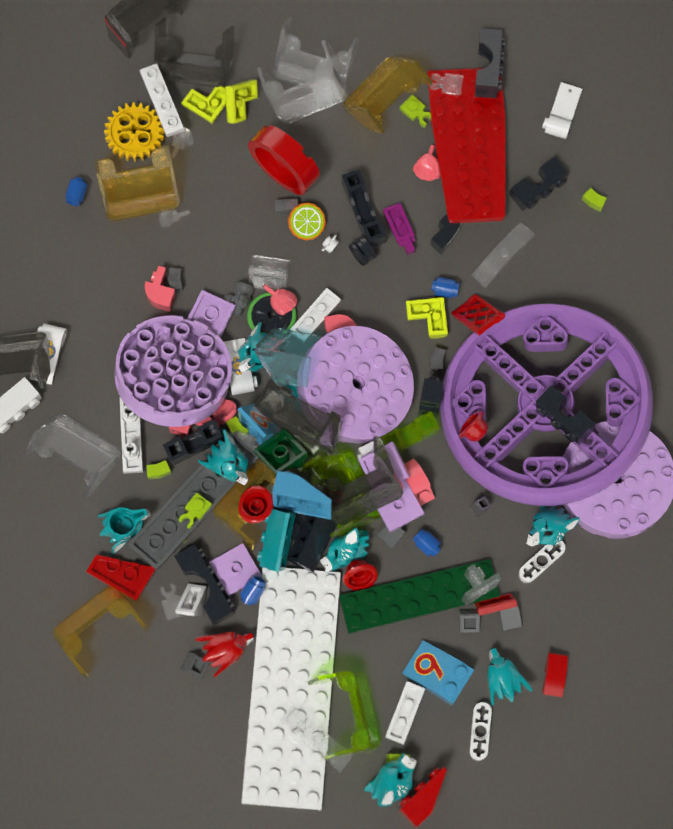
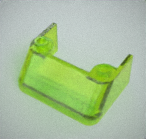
(347, 468)
(367, 734)

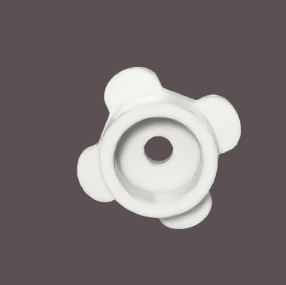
(330, 243)

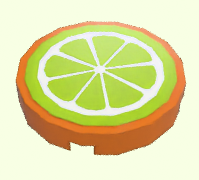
(306, 221)

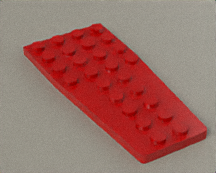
(469, 150)

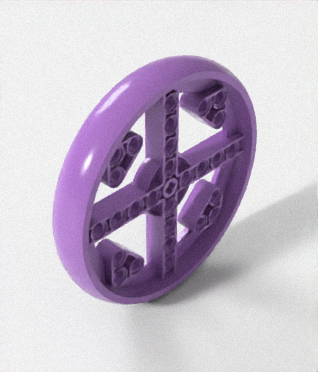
(564, 487)

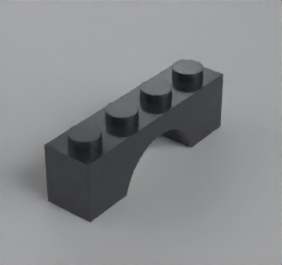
(488, 78)
(359, 201)
(192, 563)

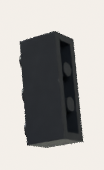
(311, 542)

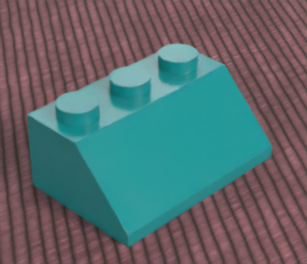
(276, 540)

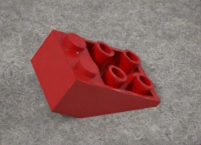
(422, 803)

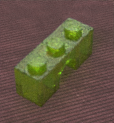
(416, 432)

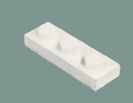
(316, 312)
(405, 713)

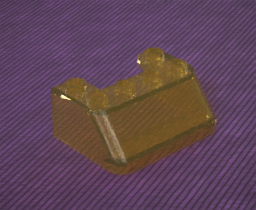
(138, 190)

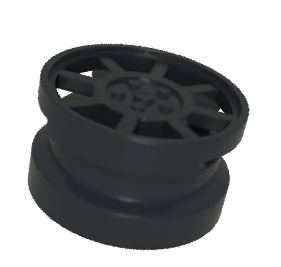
(362, 251)

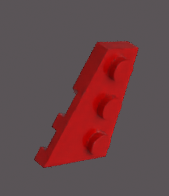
(124, 576)

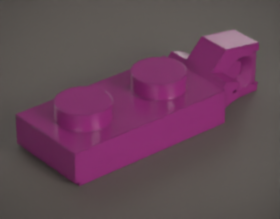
(400, 227)

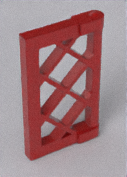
(471, 305)

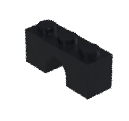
(527, 195)
(431, 396)
(575, 428)
(189, 446)

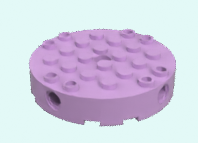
(371, 362)
(172, 371)
(634, 503)

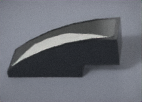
(446, 235)

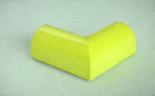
(236, 97)
(209, 107)
(433, 311)

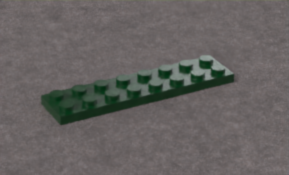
(411, 598)

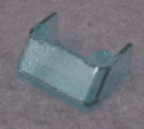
(284, 357)

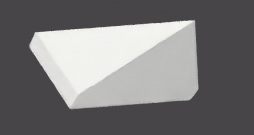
(192, 600)

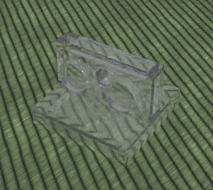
(268, 271)
(480, 586)

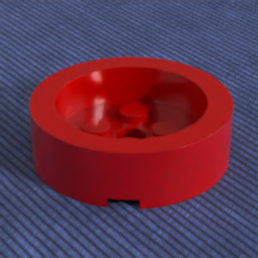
(283, 159)

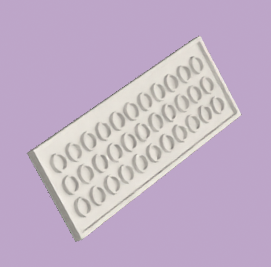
(291, 648)

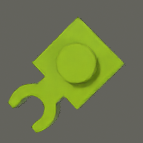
(415, 109)
(196, 508)

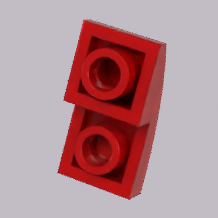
(555, 674)

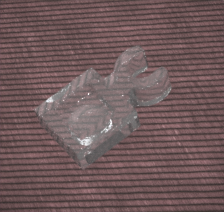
(450, 83)
(171, 603)

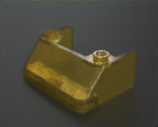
(382, 89)
(227, 509)
(68, 630)

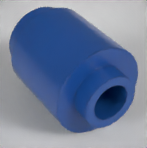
(76, 191)
(445, 287)
(427, 543)
(252, 590)

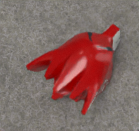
(224, 649)

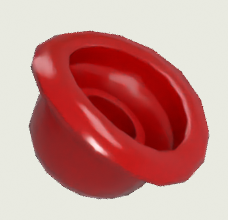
(474, 427)
(255, 504)
(360, 575)

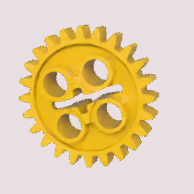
(134, 116)

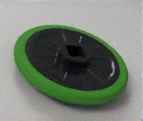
(259, 311)

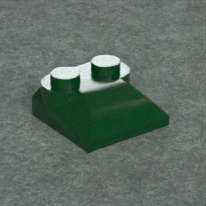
(281, 452)

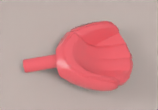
(427, 166)
(281, 300)
(225, 412)

